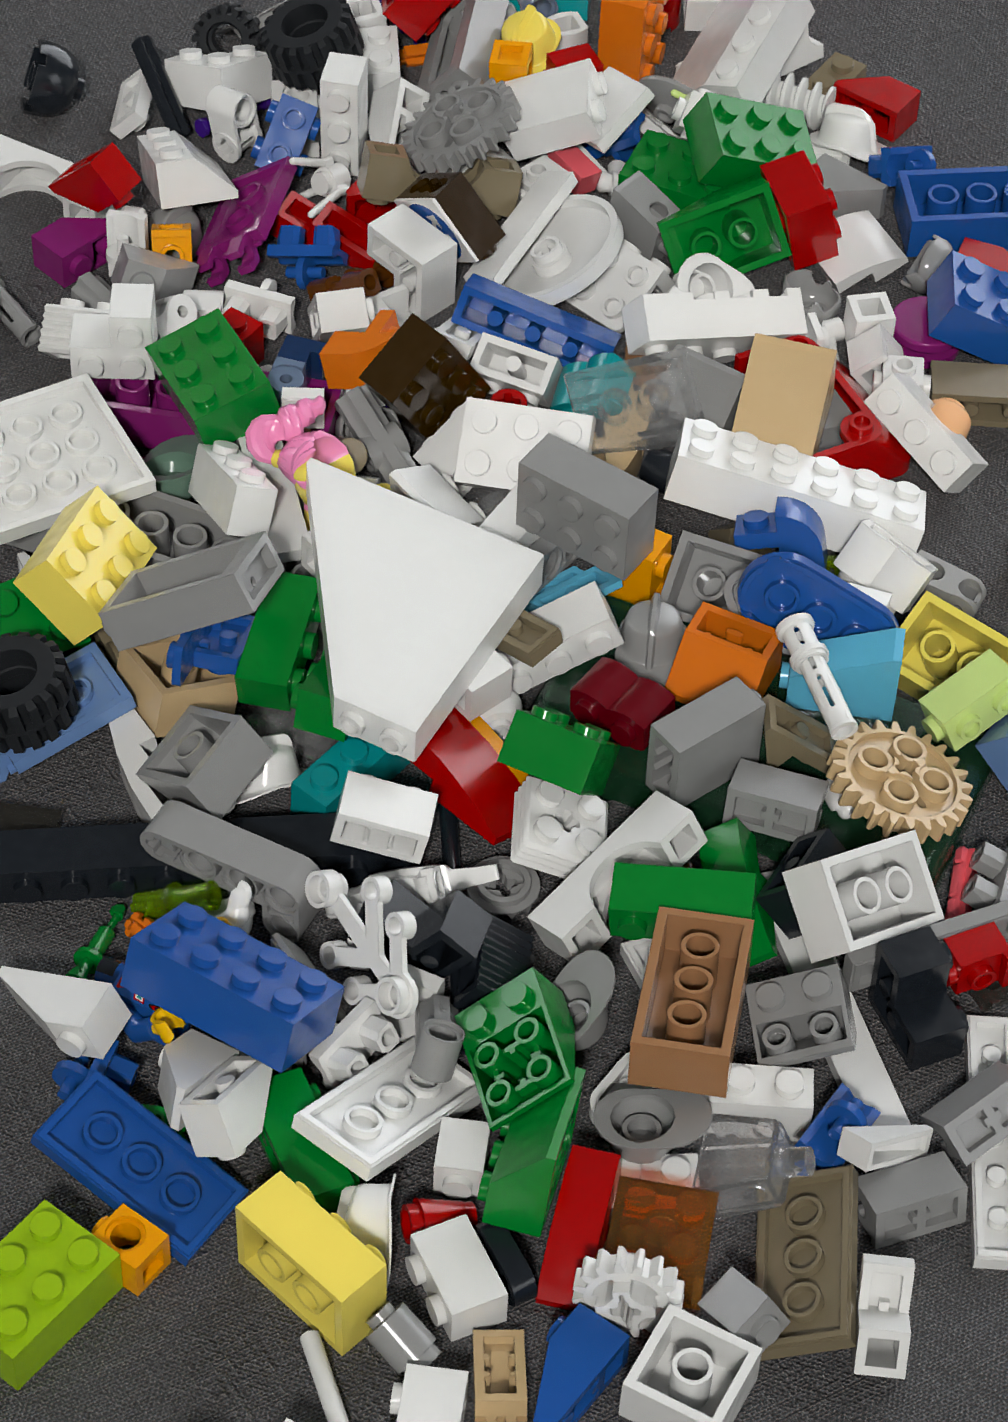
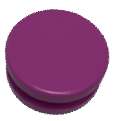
(913, 333)

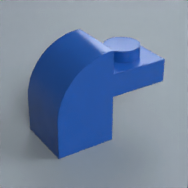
(791, 527)

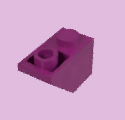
(70, 248)

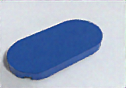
(793, 584)

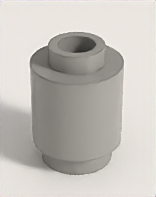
(401, 1337)

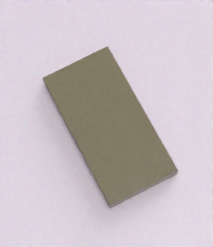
(811, 1262)

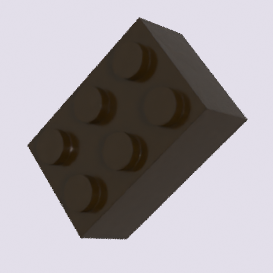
(422, 377)

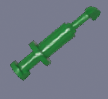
(89, 956)

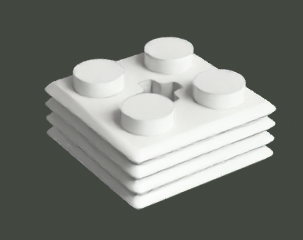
(555, 827)

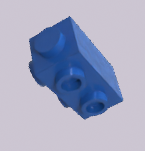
(290, 127)

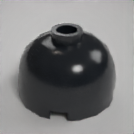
(52, 80)

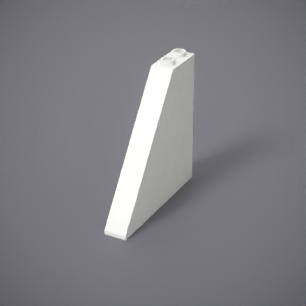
(406, 606)

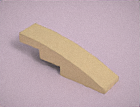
(499, 1376)

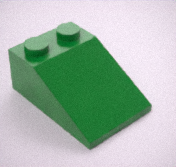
(731, 223)

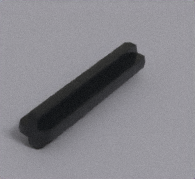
(160, 85)

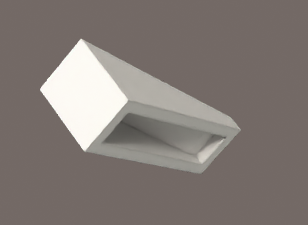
(883, 1145)

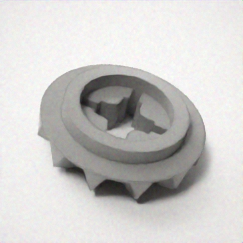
(521, 881)

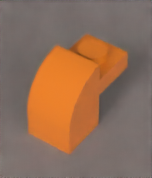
(350, 353)

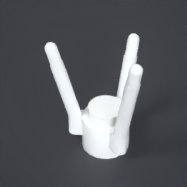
(328, 180)

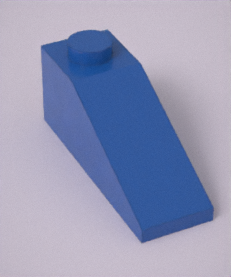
(579, 1364)

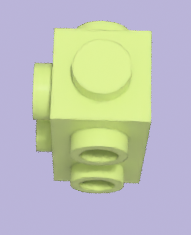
(967, 701)

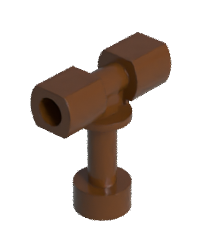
(354, 278)

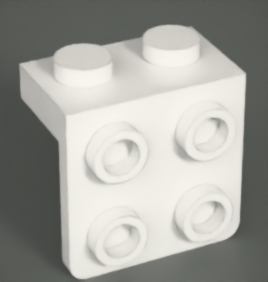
(620, 284)

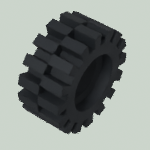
(230, 15)

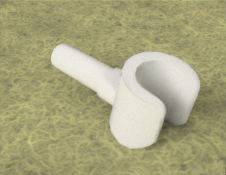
(835, 331)

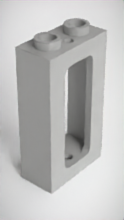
(462, 45)
(192, 591)

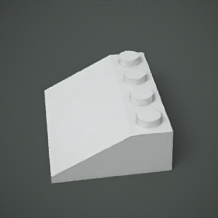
(744, 46)

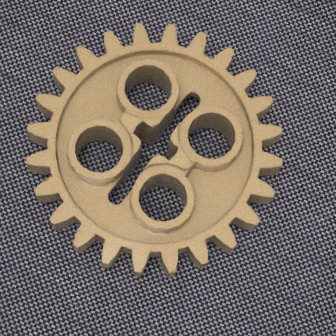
(899, 781)

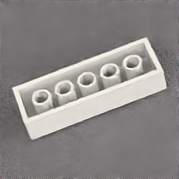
(740, 474)

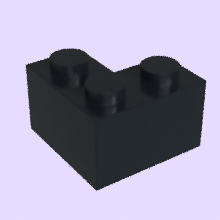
(446, 932)
(913, 998)

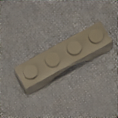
(388, 172)

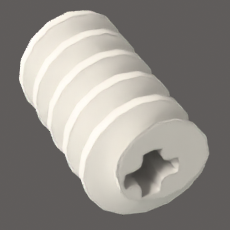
(798, 97)

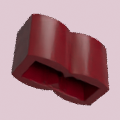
(620, 702)

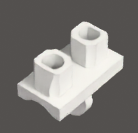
(126, 227)
(263, 304)
(353, 1043)

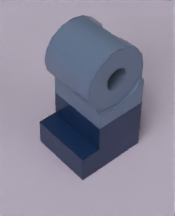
(296, 364)

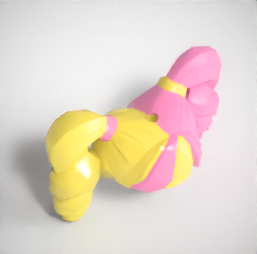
(289, 425)

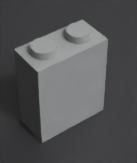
(704, 741)

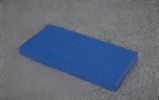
(139, 1161)

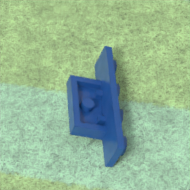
(210, 648)

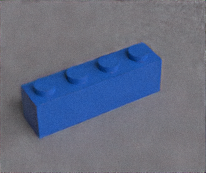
(530, 322)

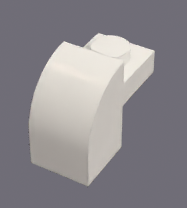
(883, 1316)

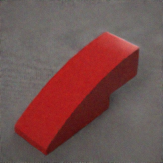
(352, 230)
(578, 1222)

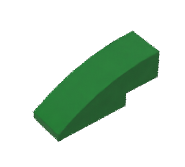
(734, 848)

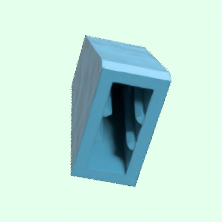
(865, 670)

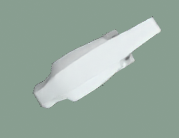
(429, 882)

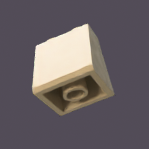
(786, 392)

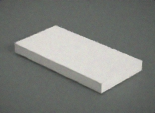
(384, 1112)

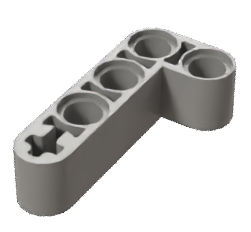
(231, 854)

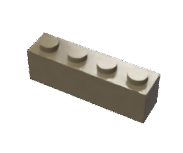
(977, 386)

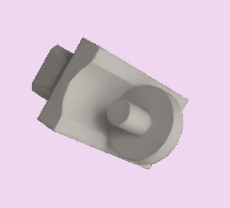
(994, 865)

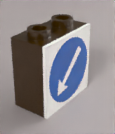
(455, 210)

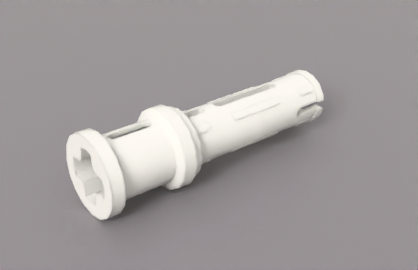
(811, 661)

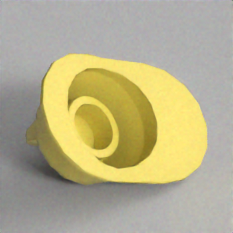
(534, 28)

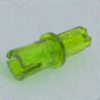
(161, 901)

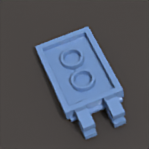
(100, 701)

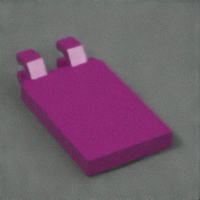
(244, 222)

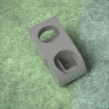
(955, 585)

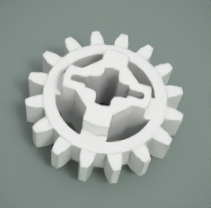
(628, 1288)

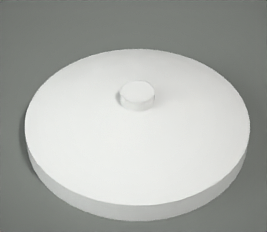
(569, 251)

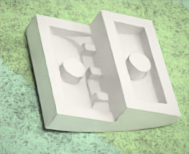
(862, 252)

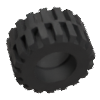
(304, 34)
(34, 692)

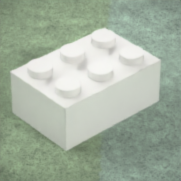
(503, 433)
(863, 896)

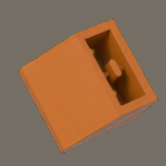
(720, 648)

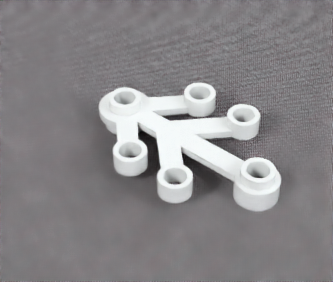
(396, 990)

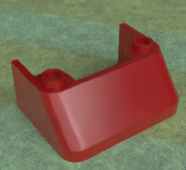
(865, 437)

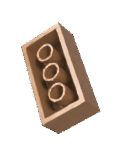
(691, 1002)

